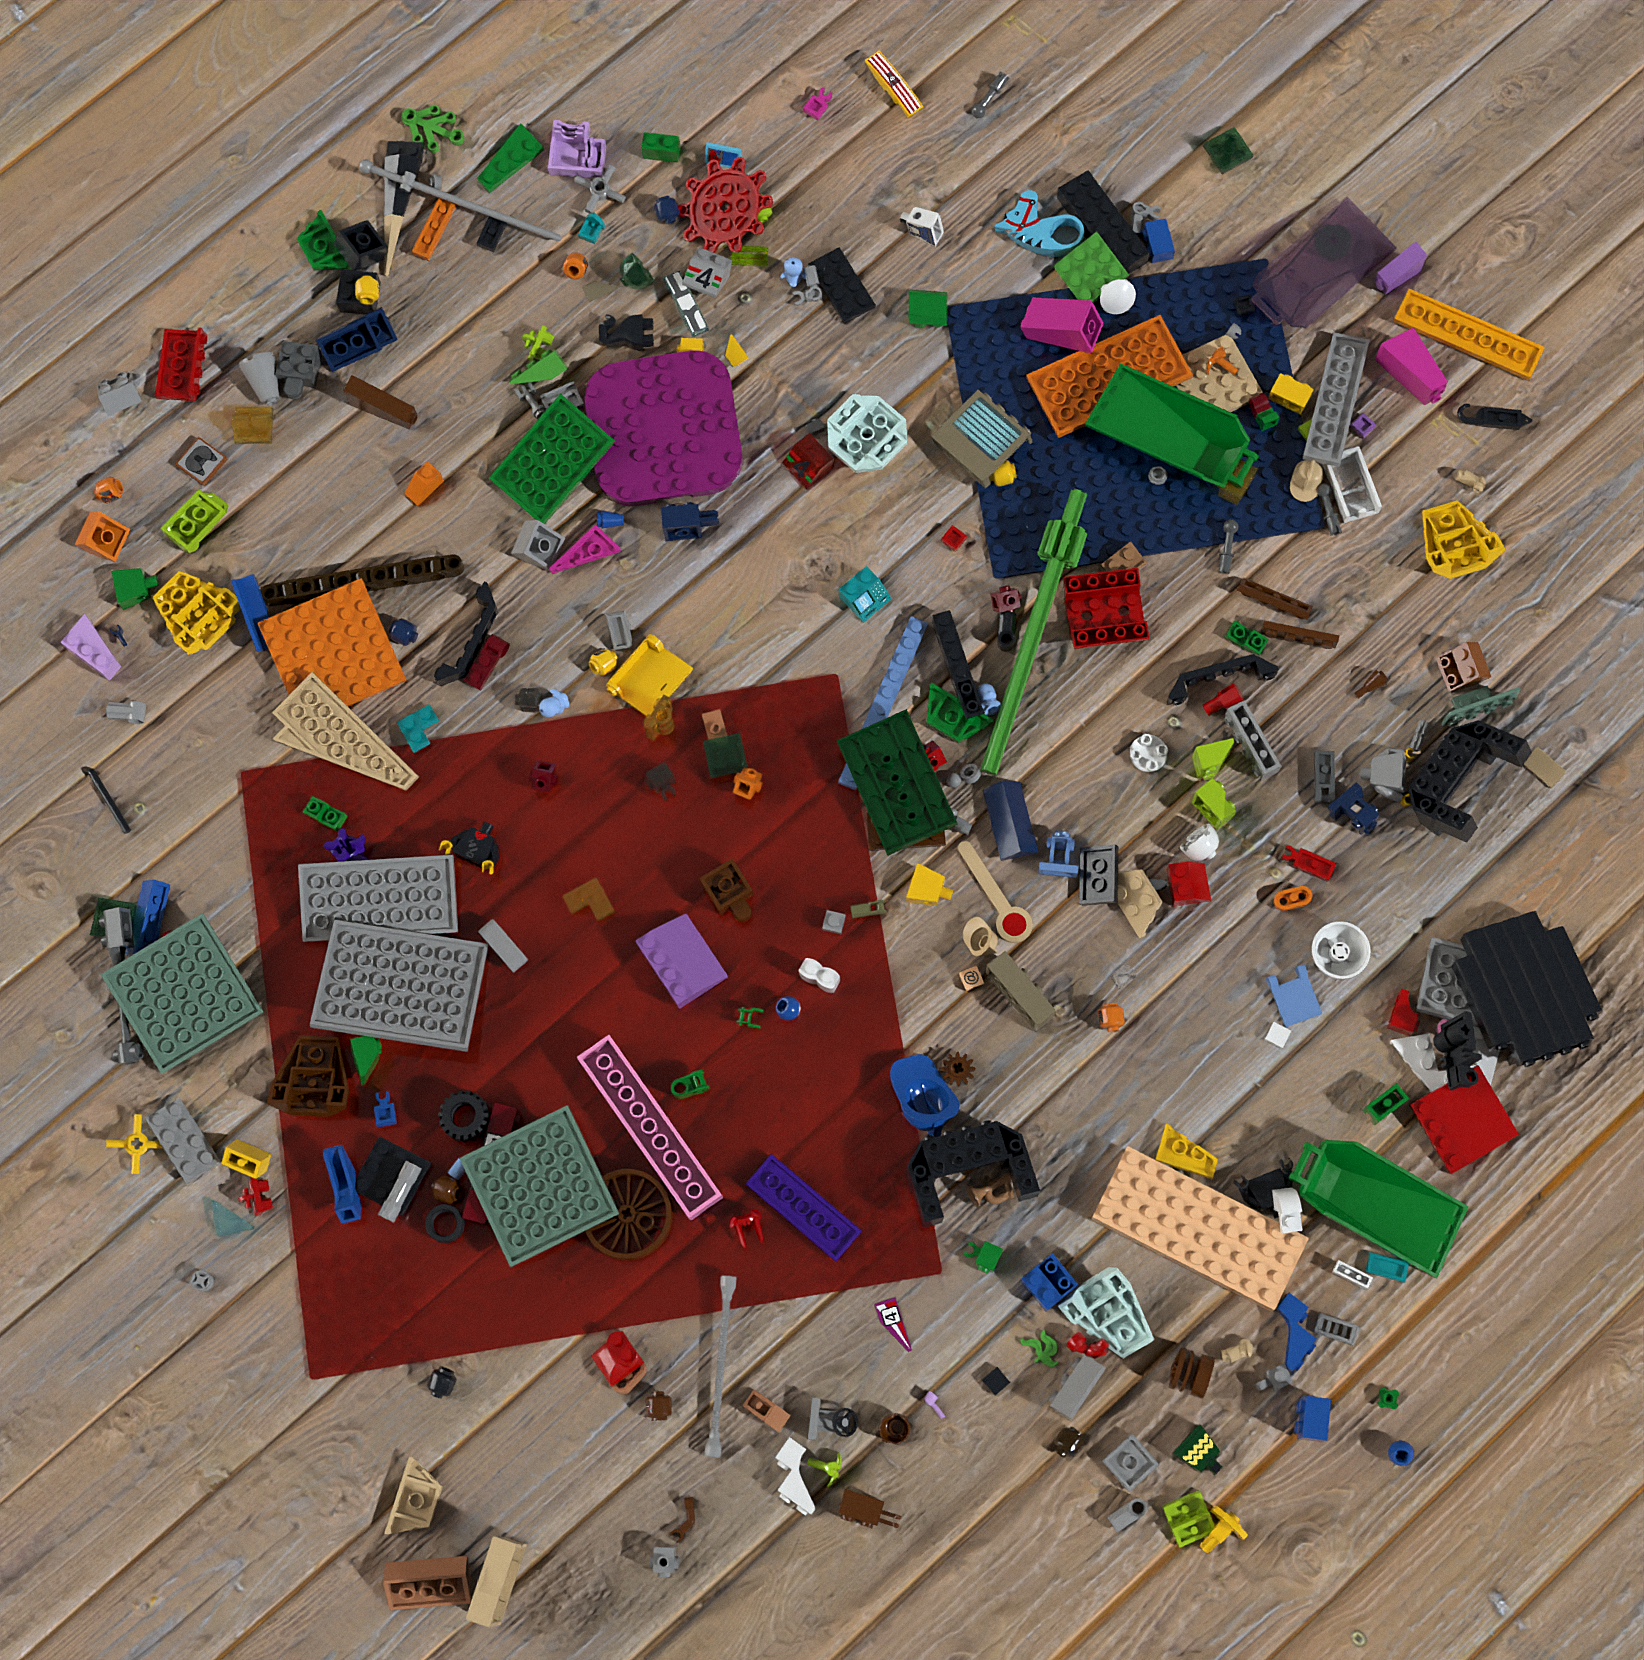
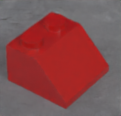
(1188, 883)

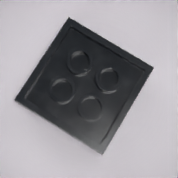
(383, 1169)

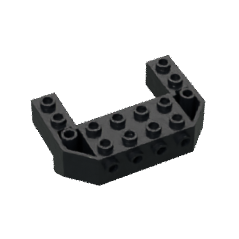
(1451, 765)
(962, 1152)

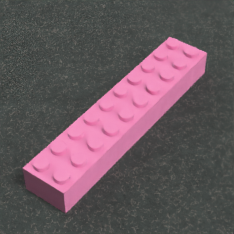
(650, 1127)

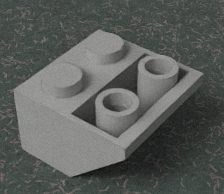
(118, 393)

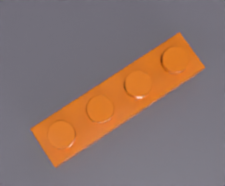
(433, 229)

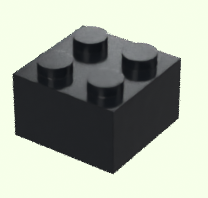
(360, 245)
(346, 297)

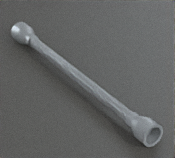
(713, 1445)

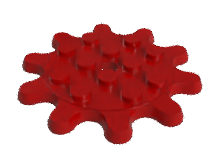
(712, 193)

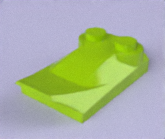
(195, 520)

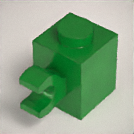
(987, 1256)

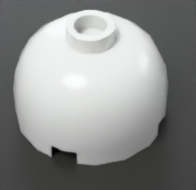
(1201, 844)

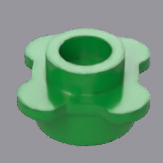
(1383, 1402)

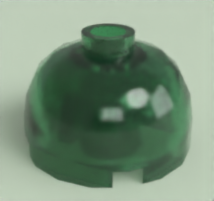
(634, 273)

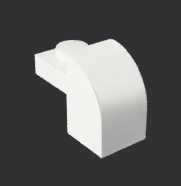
(1289, 1207)

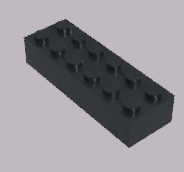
(1091, 205)

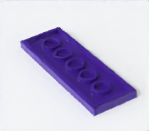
(803, 1207)

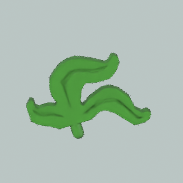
(1043, 1356)

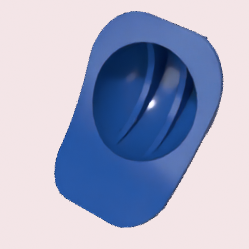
(923, 1094)

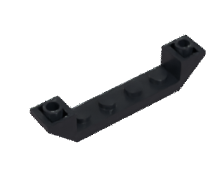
(1262, 667)
(448, 674)

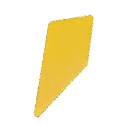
(734, 352)

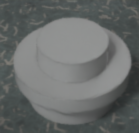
(435, 181)
(1158, 475)

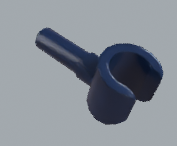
(119, 634)

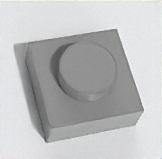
(833, 922)

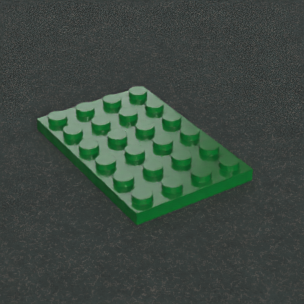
(551, 459)

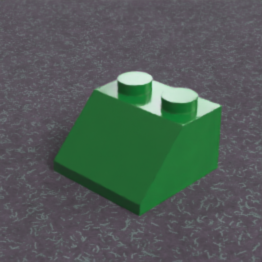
(365, 1055)

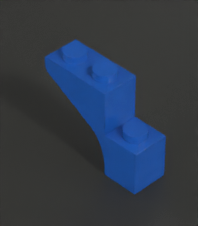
(343, 1181)
(1299, 1340)

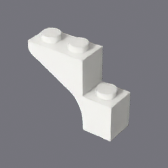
(793, 1486)

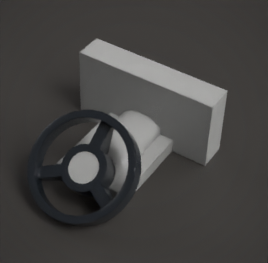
(830, 1421)

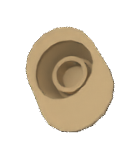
(1305, 480)
(979, 937)

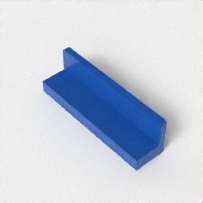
(252, 607)
(148, 914)

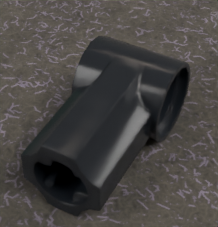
(1006, 630)

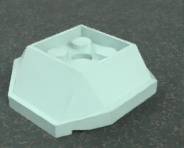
(864, 416)

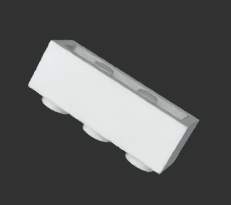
(1352, 1275)

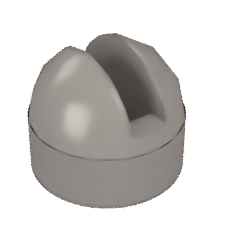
(1232, 331)

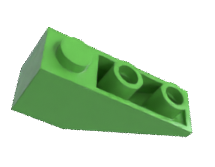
(544, 369)

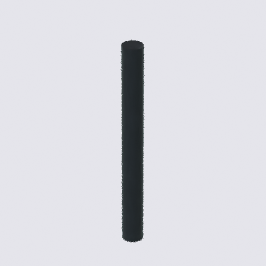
(109, 801)

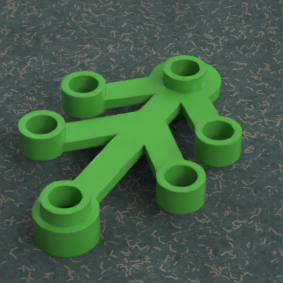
(431, 126)

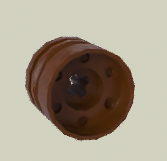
(1191, 1373)

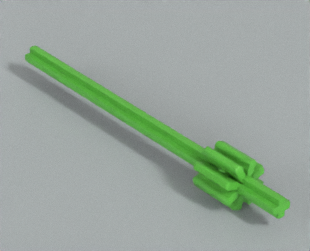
(1061, 549)

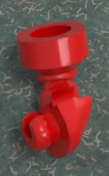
(1077, 1343)

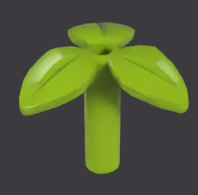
(831, 1467)

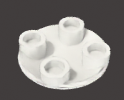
(1117, 296)
(1148, 753)

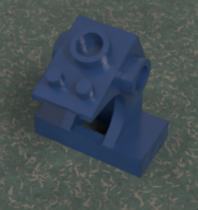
(1363, 820)

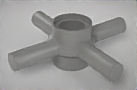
(600, 183)

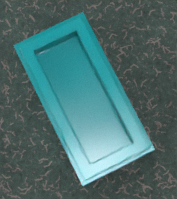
(1386, 1267)

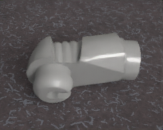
(963, 826)

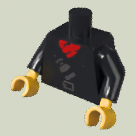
(475, 847)

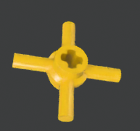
(130, 1148)

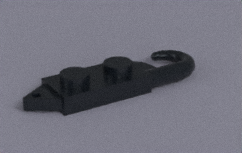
(1495, 418)

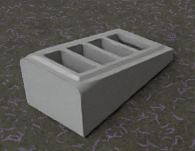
(1354, 1332)

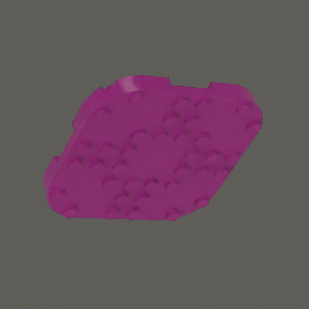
(669, 427)

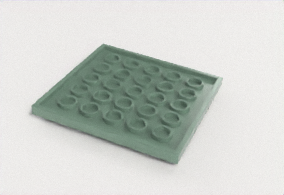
(182, 993)
(539, 1186)

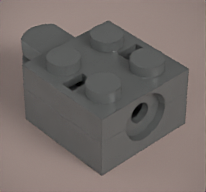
(298, 367)

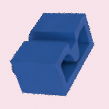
(1159, 240)

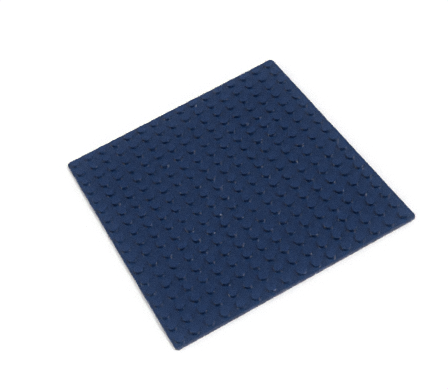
(1120, 499)

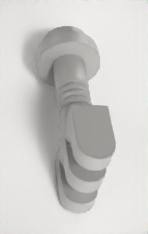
(538, 409)

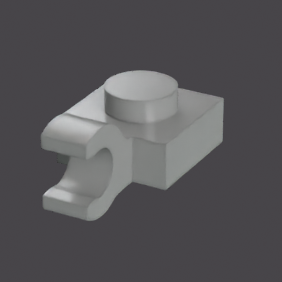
(1276, 1377)

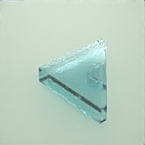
(228, 1222)

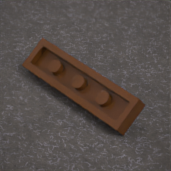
(1280, 601)
(1293, 633)

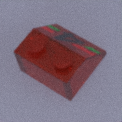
(808, 461)

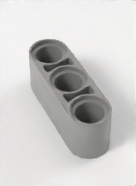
(503, 945)

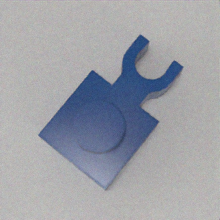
(385, 1113)

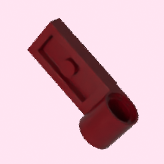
(486, 661)

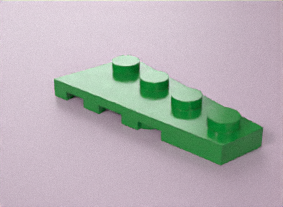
(511, 157)

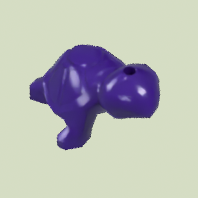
(347, 847)

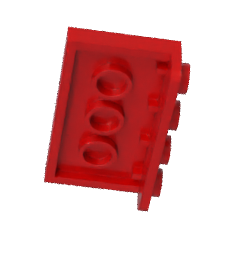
(181, 364)

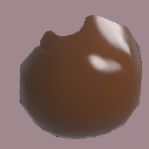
(894, 1428)

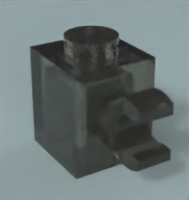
(661, 779)

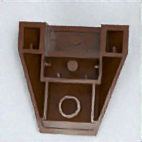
(311, 1079)

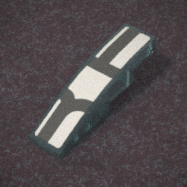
(686, 304)

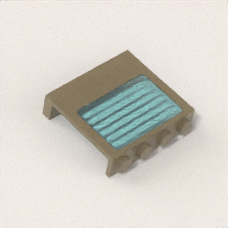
(980, 437)

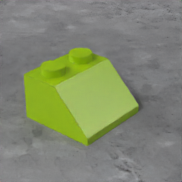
(1210, 757)

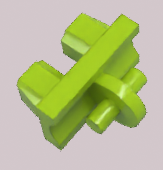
(542, 337)

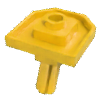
(1227, 1525)

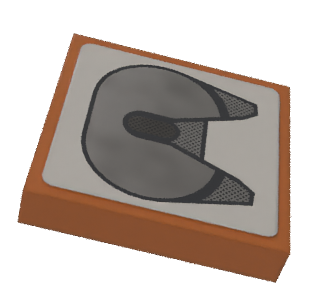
(201, 461)

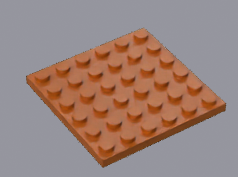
(337, 641)

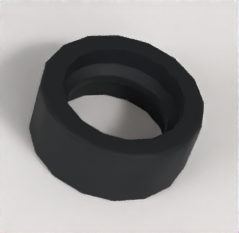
(430, 1221)

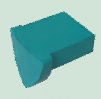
(591, 228)

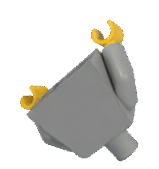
(1389, 774)

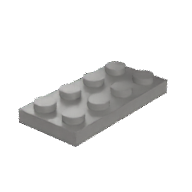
(182, 1141)

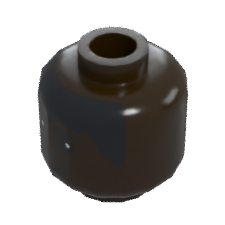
(1068, 1442)

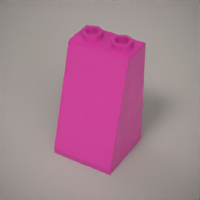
(1063, 323)
(1412, 366)

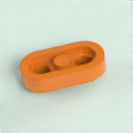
(1292, 899)

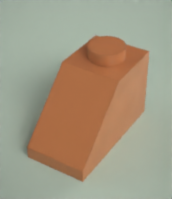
(766, 1410)

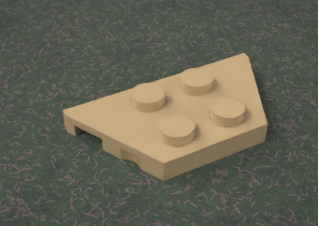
(1137, 899)
(415, 1499)

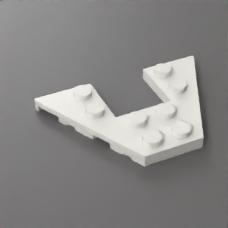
(1420, 1056)

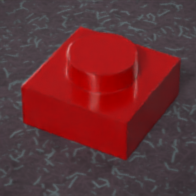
(953, 538)

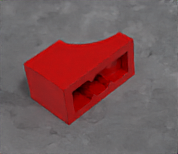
(1403, 1018)

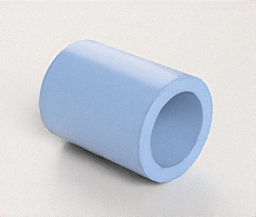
(457, 1170)

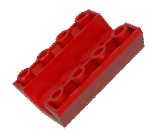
(1102, 597)

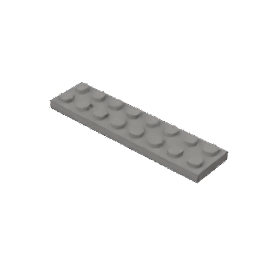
(1336, 399)

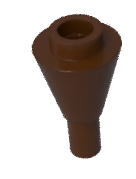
(1375, 681)

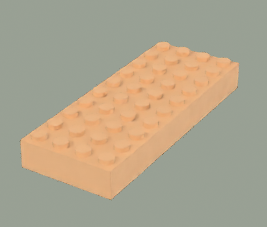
(1199, 1229)

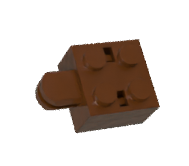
(727, 891)
(864, 1509)

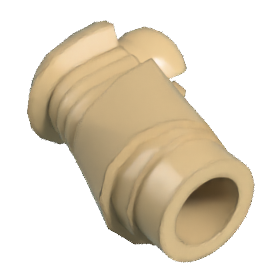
(1468, 478)
(1240, 1351)

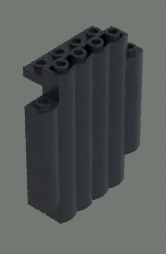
(1526, 989)

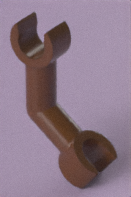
(689, 1505)

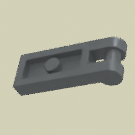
(1324, 776)

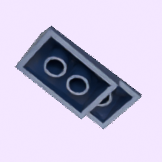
(357, 339)
(1010, 820)

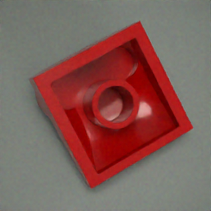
(617, 1358)

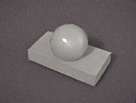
(619, 630)

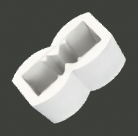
(824, 977)

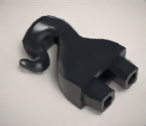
(628, 332)

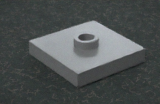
(1130, 1462)

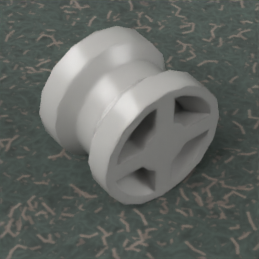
(198, 1279)

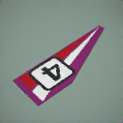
(891, 1319)

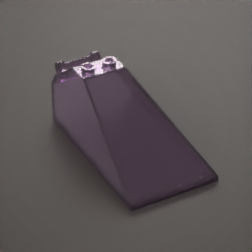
(1321, 266)

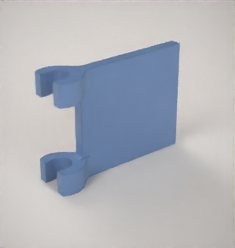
(1295, 998)

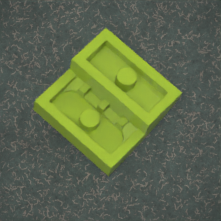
(1188, 1518)

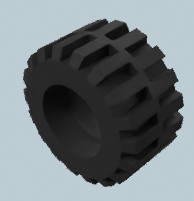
(454, 1103)

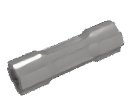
(399, 1192)

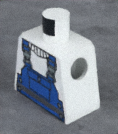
(923, 225)

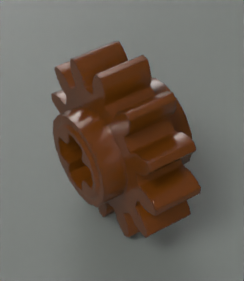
(950, 1070)

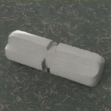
(1419, 735)

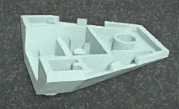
(1109, 1311)

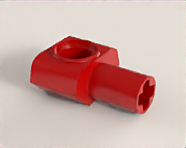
(1226, 698)

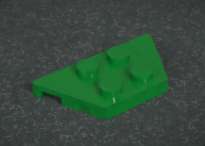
(319, 247)
(948, 718)

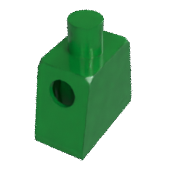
(132, 586)

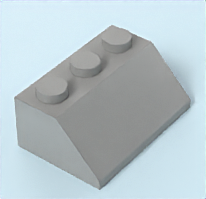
(1076, 1387)

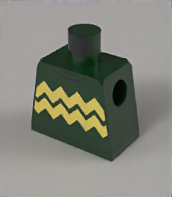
(1199, 1451)

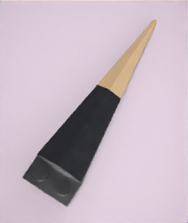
(399, 158)

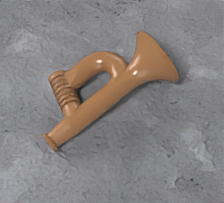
(977, 1194)

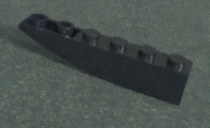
(957, 664)

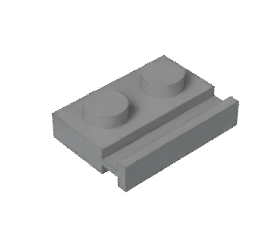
(569, 391)

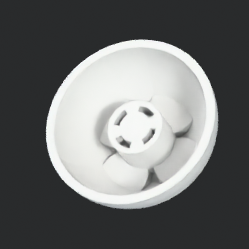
(1347, 942)

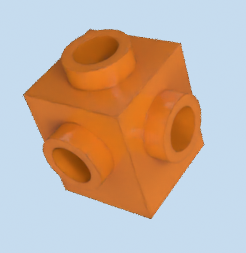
(747, 783)

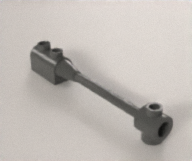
(116, 939)

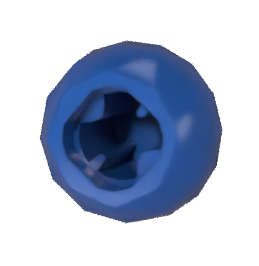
(788, 1008)
(1401, 1453)

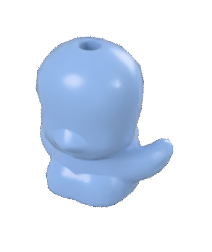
(793, 271)
(988, 699)
(554, 705)

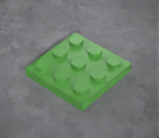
(1090, 268)

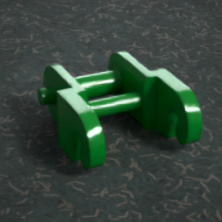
(742, 1011)

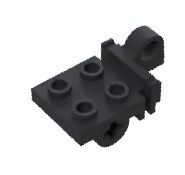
(1458, 1044)

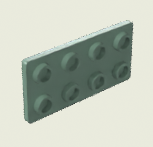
(1476, 702)

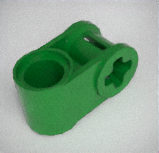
(691, 1085)

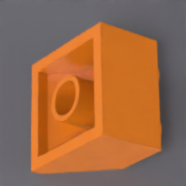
(102, 536)

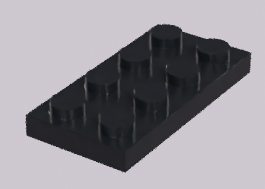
(842, 285)

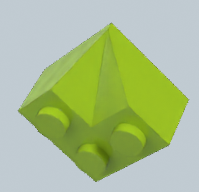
(1212, 803)

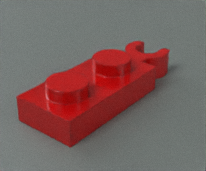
(1310, 863)

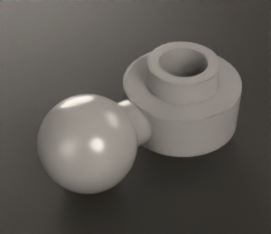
(968, 774)

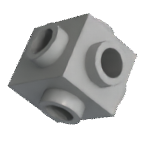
(672, 1561)

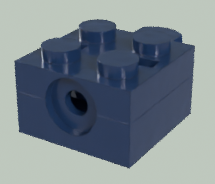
(685, 521)

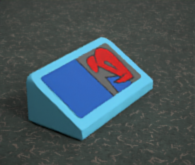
(723, 154)

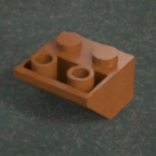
(1463, 666)

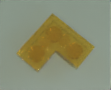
(592, 895)

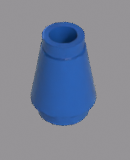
(609, 519)

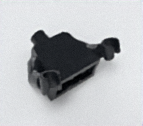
(1258, 1190)

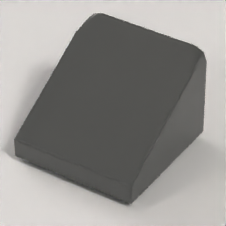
(1158, 885)

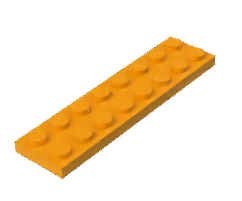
(1469, 334)

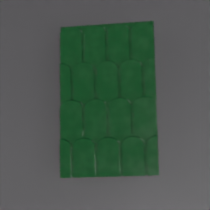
(897, 782)

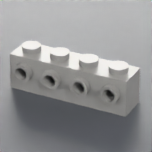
(1252, 740)

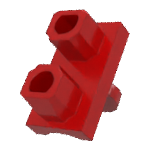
(259, 1205)

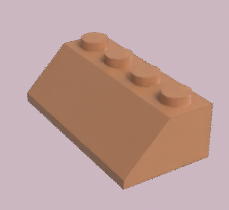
(427, 1583)

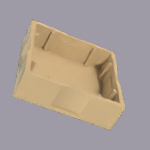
(496, 1581)

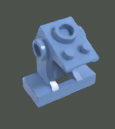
(1059, 841)

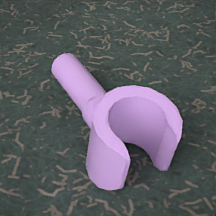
(930, 1399)

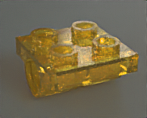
(253, 425)
(662, 711)

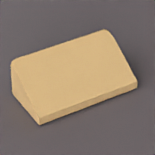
(1544, 767)

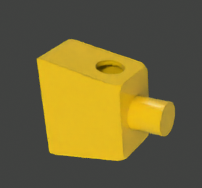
(927, 887)

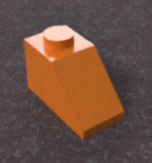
(423, 483)

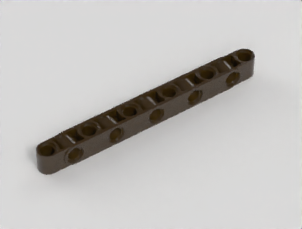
(395, 574)

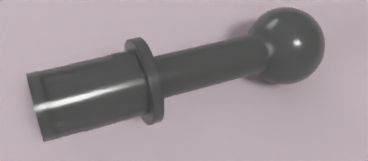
(978, 110)
(1324, 491)
(1230, 528)

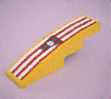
(894, 83)

